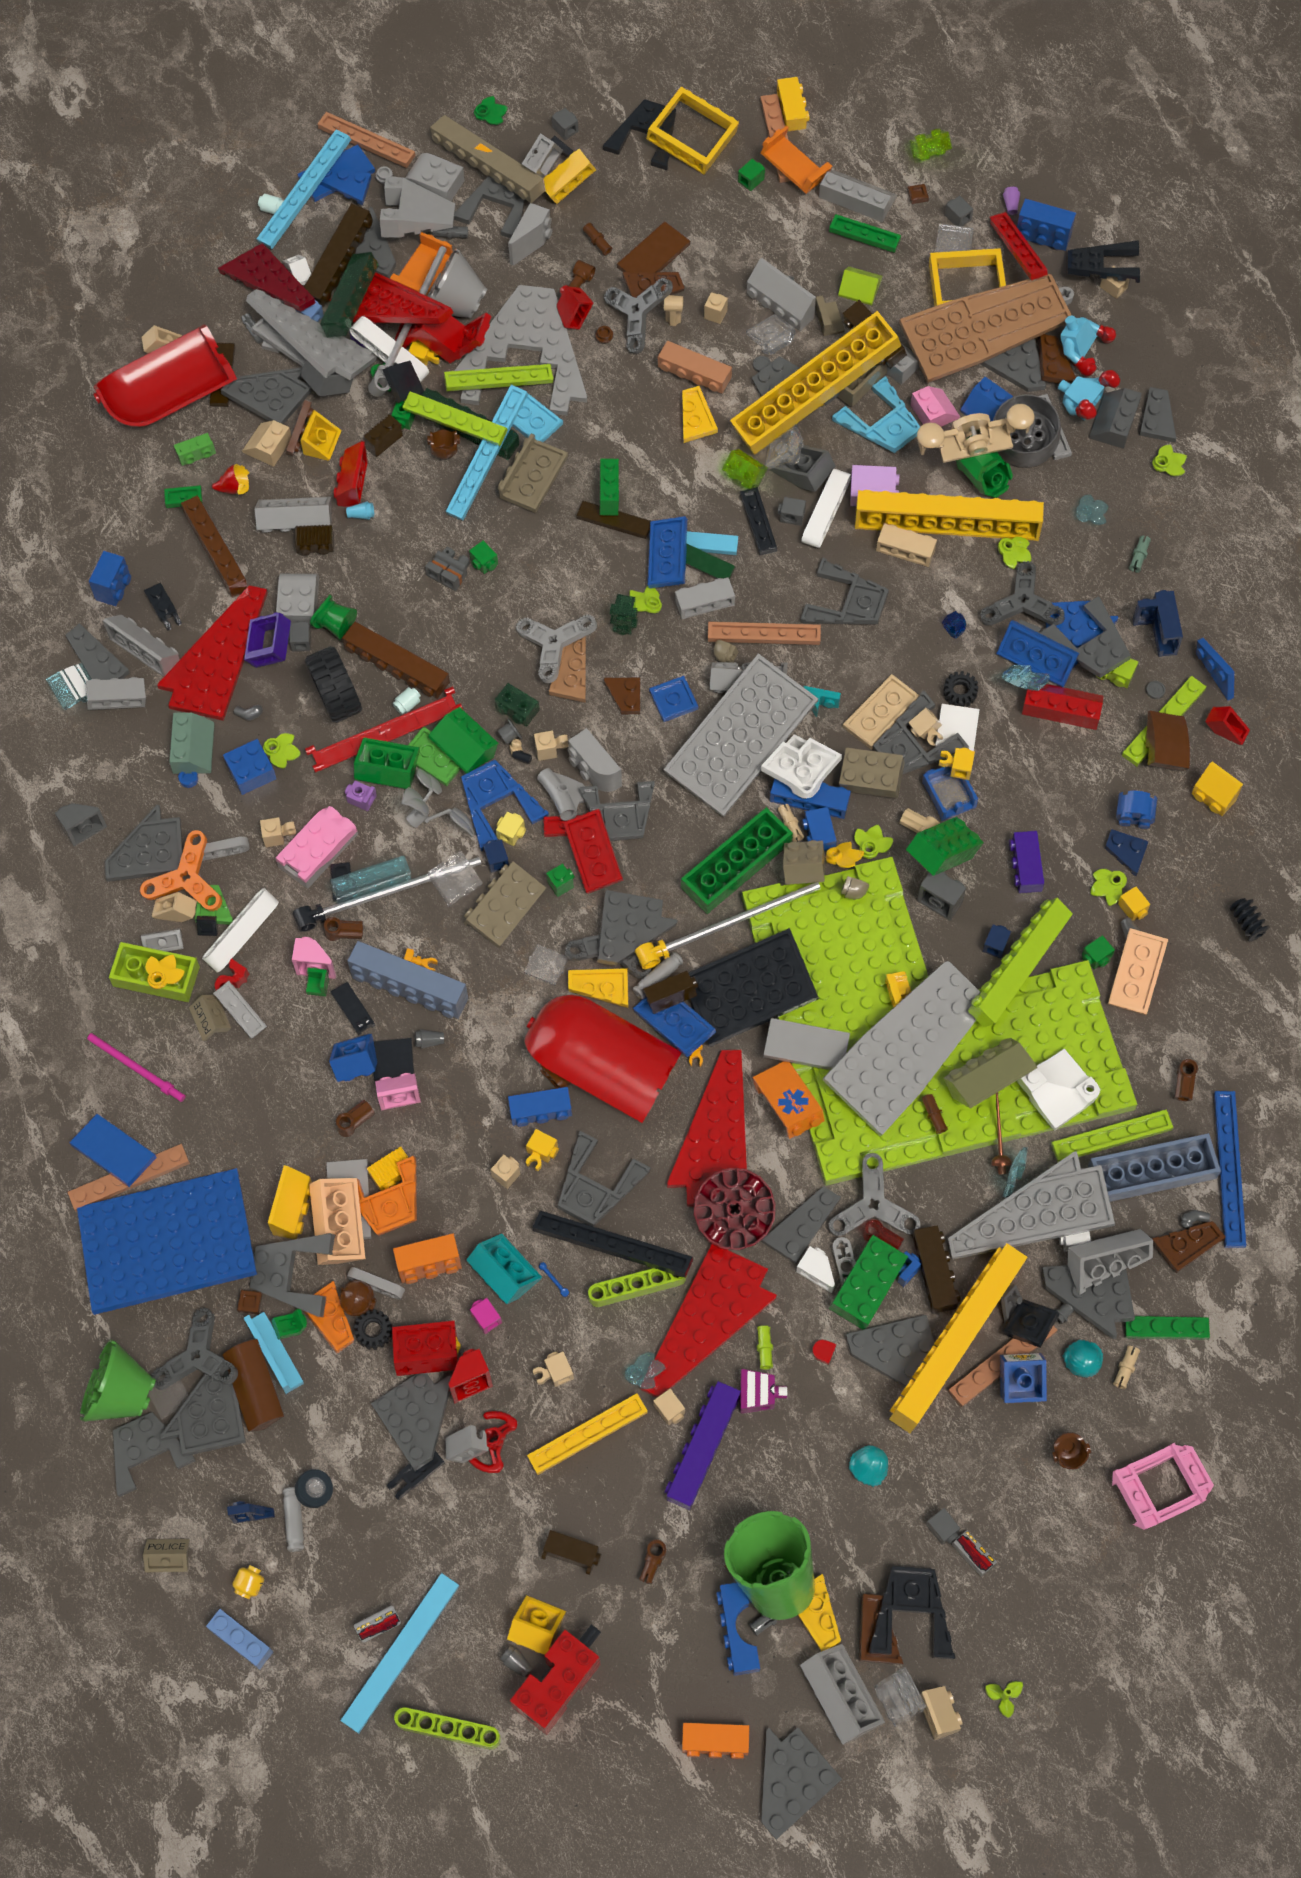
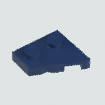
(1127, 849)
(243, 1512)

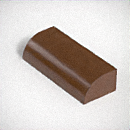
(254, 1386)

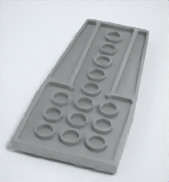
(905, 1048)

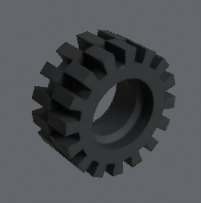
(961, 679)
(373, 1317)

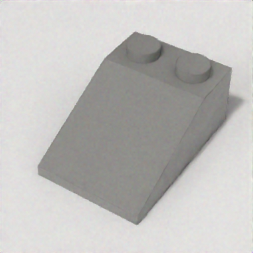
(530, 233)

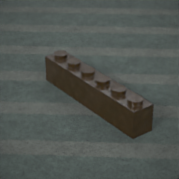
(338, 253)

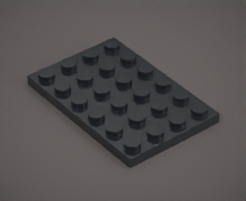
(752, 986)

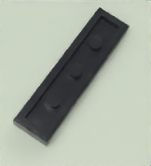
(758, 521)

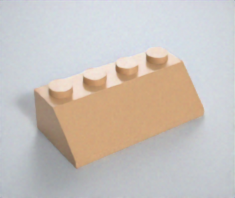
(338, 1212)

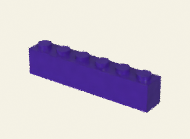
(703, 1445)

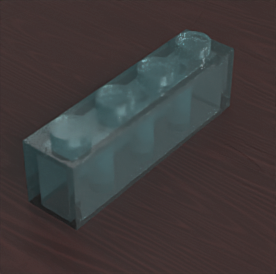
(370, 879)

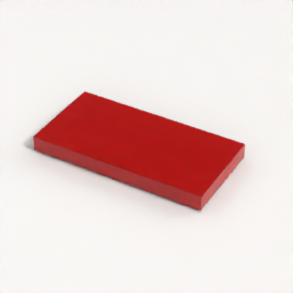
(593, 851)

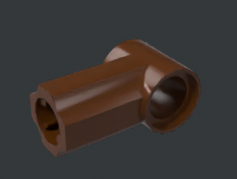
(345, 929)
(1185, 1081)
(355, 1117)

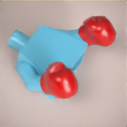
(1079, 337)
(1085, 393)

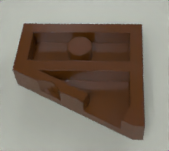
(625, 694)

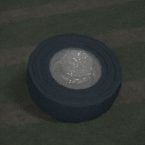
(313, 1488)

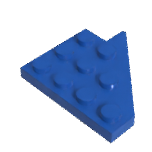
(1077, 624)

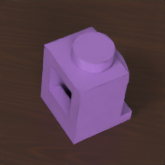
(364, 798)

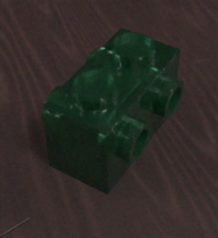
(624, 614)
(516, 705)

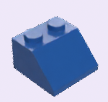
(985, 399)
(353, 1058)

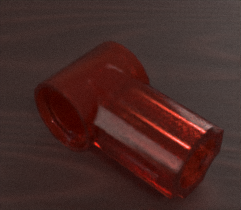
(883, 1234)

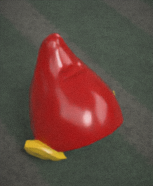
(233, 480)

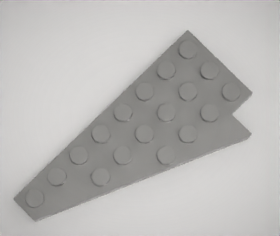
(309, 339)
(1049, 1207)

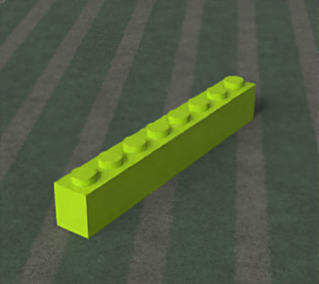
(1020, 962)

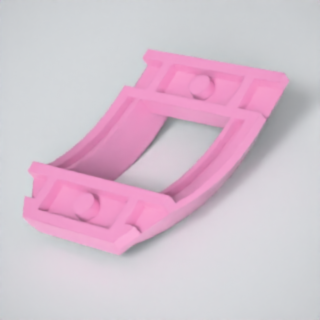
(1137, 1497)

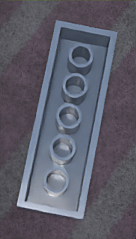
(408, 980)
(1158, 1167)

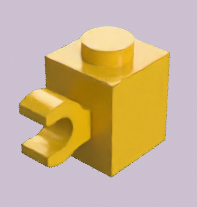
(423, 353)
(960, 763)
(541, 1148)

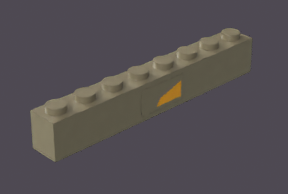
(488, 159)

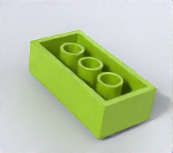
(130, 972)

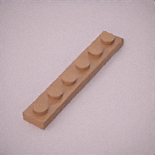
(774, 121)
(368, 140)
(764, 633)
(110, 1186)
(989, 1371)

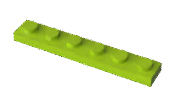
(498, 377)
(455, 418)
(1176, 705)
(1113, 1135)

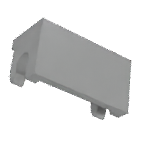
(465, 1445)

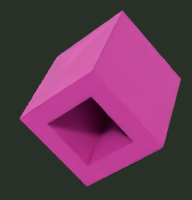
(485, 1315)

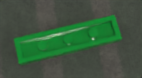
(865, 233)
(1168, 1328)

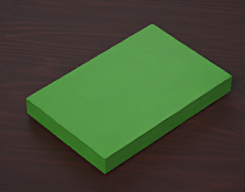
(433, 759)

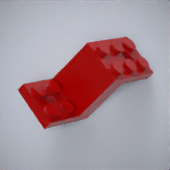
(449, 338)

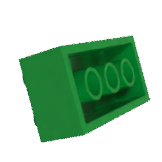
(944, 846)
(868, 1282)

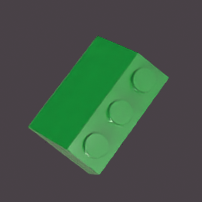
(463, 740)
(386, 763)

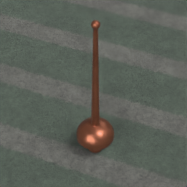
(1000, 1160)

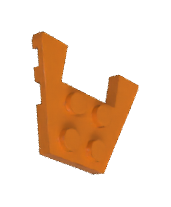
(394, 1205)

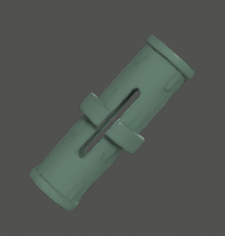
(1139, 553)

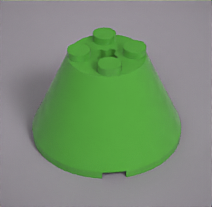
(117, 1387)

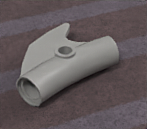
(563, 792)

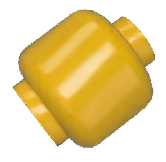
(248, 1582)

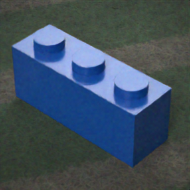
(540, 1106)

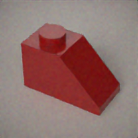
(1227, 724)

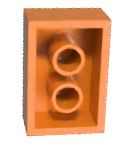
(427, 1259)

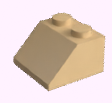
(268, 442)
(940, 1712)

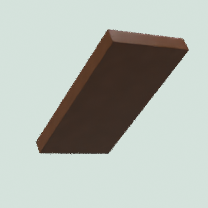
(655, 251)

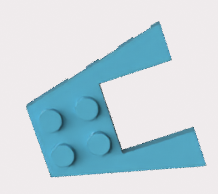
(892, 430)

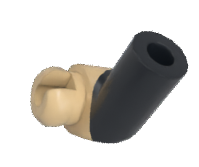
(517, 752)

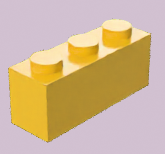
(792, 103)
(568, 176)

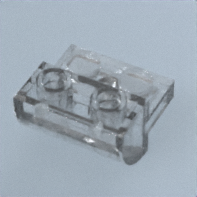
(900, 1697)

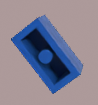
(819, 827)

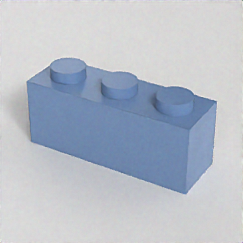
(239, 1639)

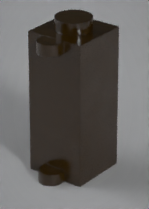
(670, 991)
(571, 1551)

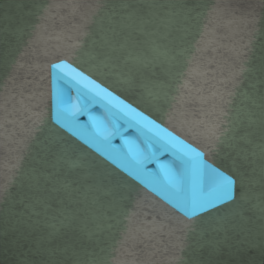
(274, 1352)

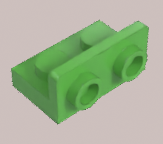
(195, 449)

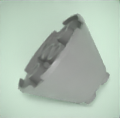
(458, 286)

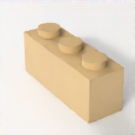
(906, 545)

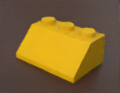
(290, 1204)

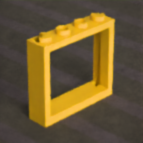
(681, 150)
(959, 259)

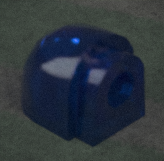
(955, 624)

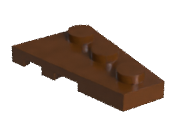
(639, 282)
(1053, 362)
(1187, 1245)

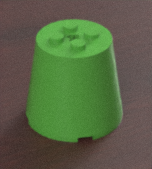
(772, 1563)

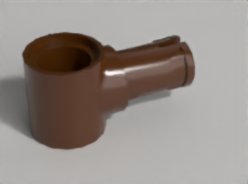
(581, 273)
(652, 1561)

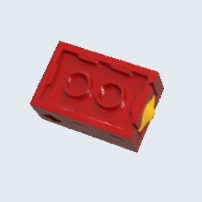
(425, 1348)

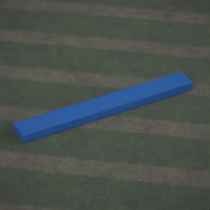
(1230, 1169)

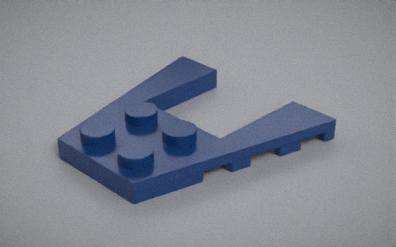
(489, 785)

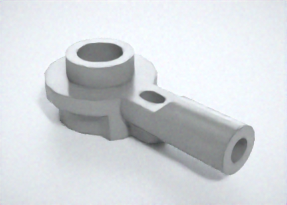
(382, 173)

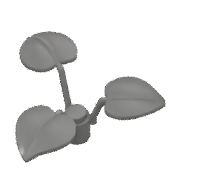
(421, 810)

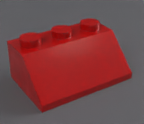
(352, 475)
(469, 1376)

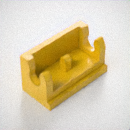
(897, 987)

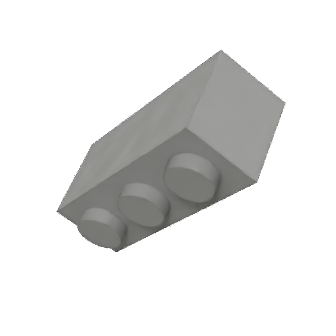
(704, 598)
(115, 693)

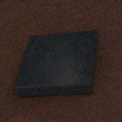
(402, 380)
(393, 1058)
(1030, 1323)

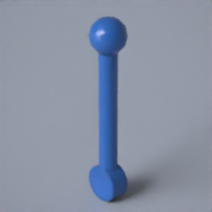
(564, 1292)

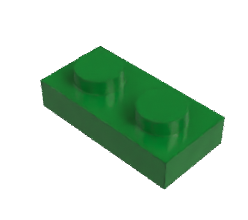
(176, 496)

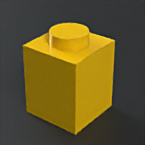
(1134, 904)

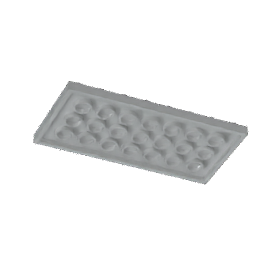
(740, 735)

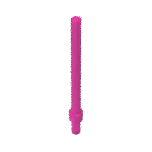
(166, 1087)

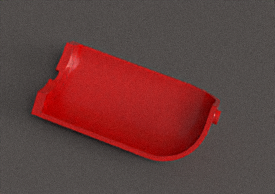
(165, 379)
(601, 1053)

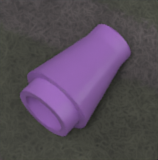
(1011, 198)

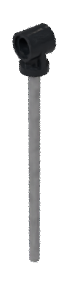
(306, 917)

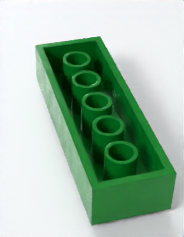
(736, 860)

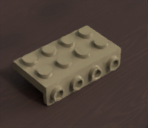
(532, 474)
(504, 903)

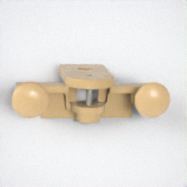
(986, 435)

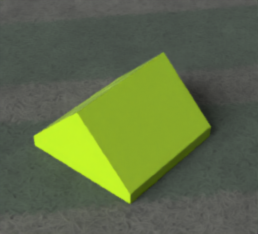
(859, 285)

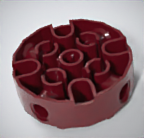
(732, 1188)

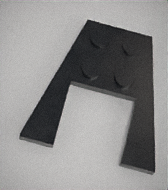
(640, 121)
(1091, 261)
(915, 1592)

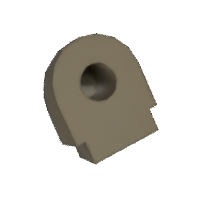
(725, 651)
(854, 888)

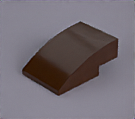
(1167, 741)

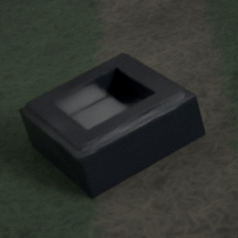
(207, 925)

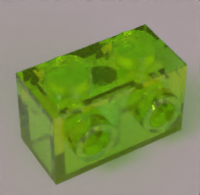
(927, 145)
(744, 468)

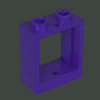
(260, 656)

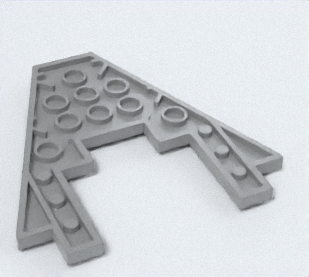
(530, 323)

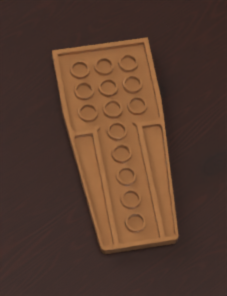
(983, 325)

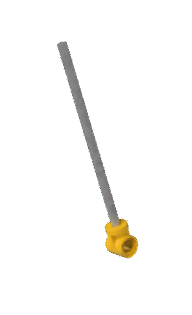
(649, 955)

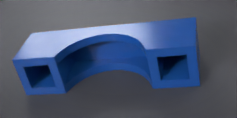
(744, 1656)

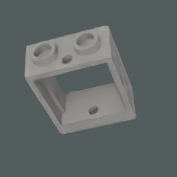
(545, 158)

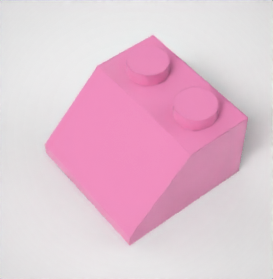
(933, 406)
(309, 954)
(397, 1091)

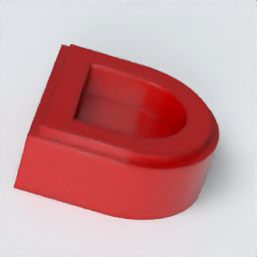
(823, 1351)

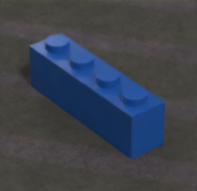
(827, 796)

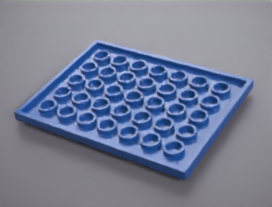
(166, 1241)

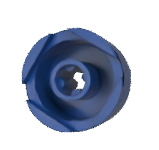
(1136, 808)

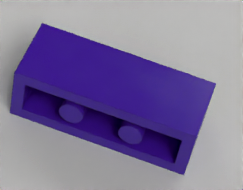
(1027, 862)

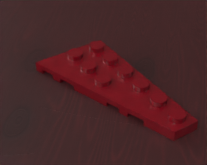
(264, 272)

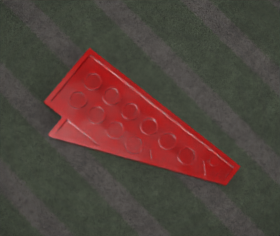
(395, 303)
(211, 667)
(717, 1131)
(715, 1308)

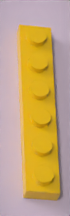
(587, 1434)

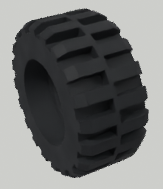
(333, 684)

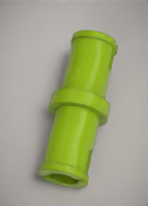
(765, 1347)

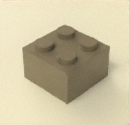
(804, 862)

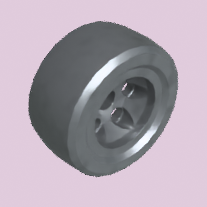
(1047, 424)

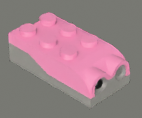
(316, 846)

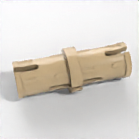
(790, 822)
(1126, 1367)

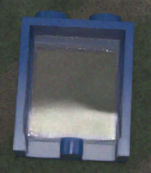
(949, 794)

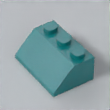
(503, 1268)

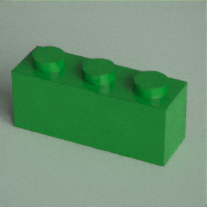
(609, 486)

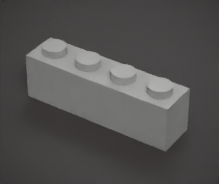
(726, 673)
(1107, 1257)

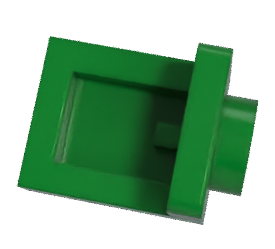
(290, 1324)

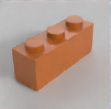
(715, 1740)

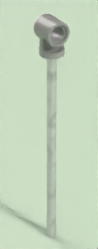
(379, 376)

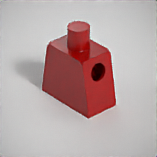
(573, 306)

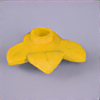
(843, 855)
(163, 969)

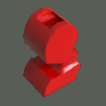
(240, 975)

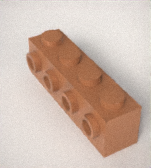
(694, 367)

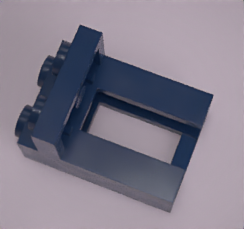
(1165, 621)

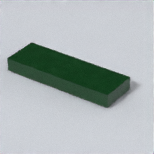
(708, 563)

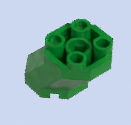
(987, 473)

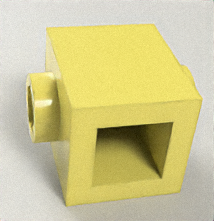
(510, 828)

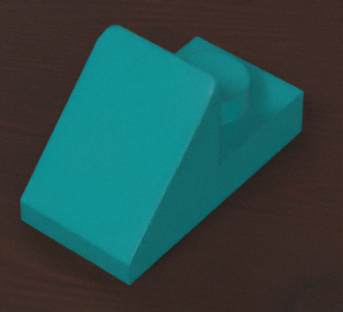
(825, 697)

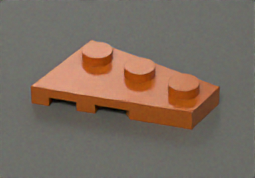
(334, 1324)

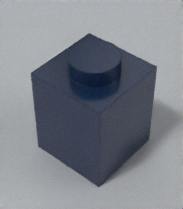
(495, 855)
(996, 941)

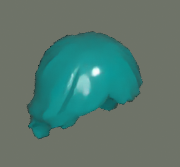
(1083, 1358)
(869, 1465)

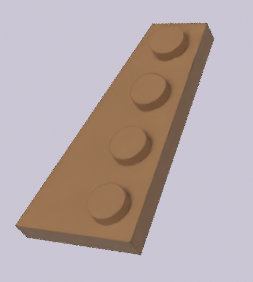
(572, 673)

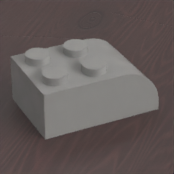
(437, 175)
(297, 596)
(594, 762)

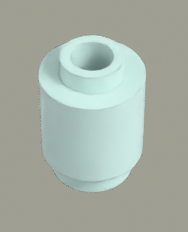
(269, 203)
(406, 700)

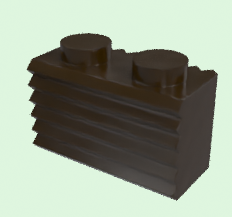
(383, 435)
(314, 539)

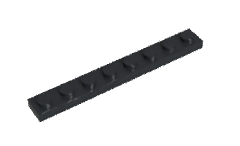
(612, 1244)

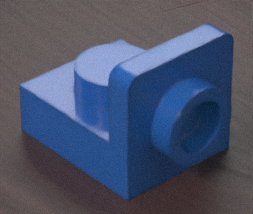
(908, 1272)

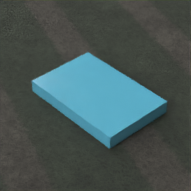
(536, 419)

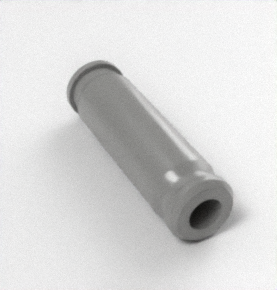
(658, 974)
(293, 1520)

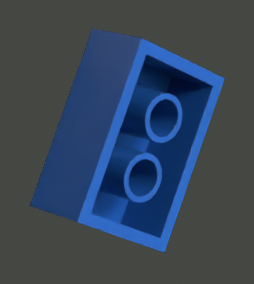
(1046, 224)

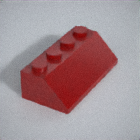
(1064, 706)

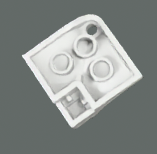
(801, 765)
(1059, 1089)

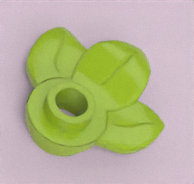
(1171, 461)
(1016, 552)
(647, 601)
(284, 750)
(874, 840)
(1107, 887)

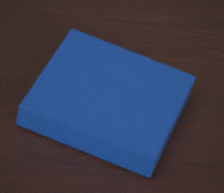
(673, 698)

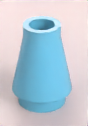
(362, 511)

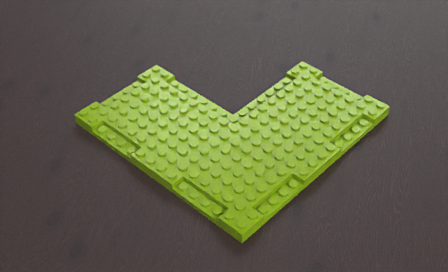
(849, 953)

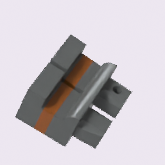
(448, 570)

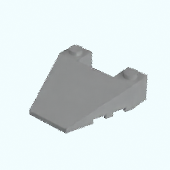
(417, 209)

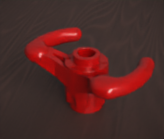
(496, 1446)

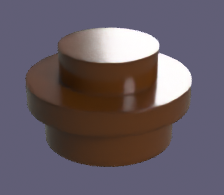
(604, 334)

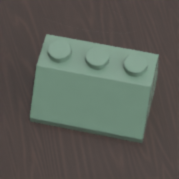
(191, 743)

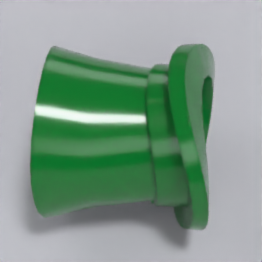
(334, 617)

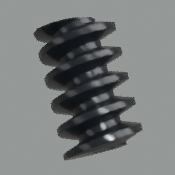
(1249, 920)

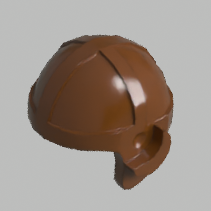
(443, 443)
(357, 1298)
(1070, 1450)

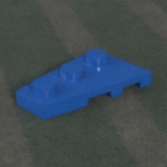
(348, 182)
(1217, 667)

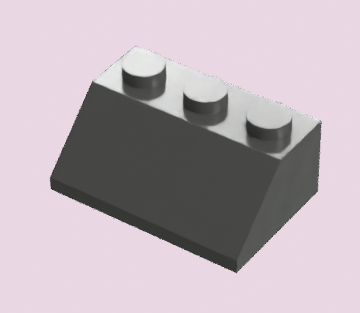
(1116, 417)

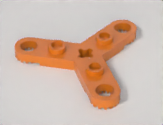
(174, 882)

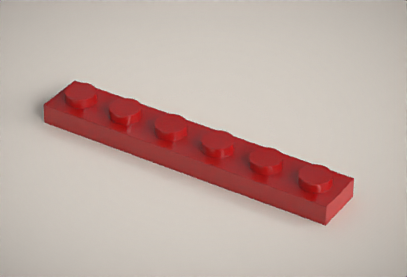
(1018, 246)

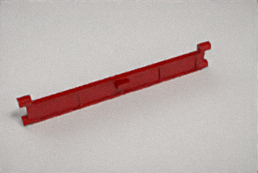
(385, 732)

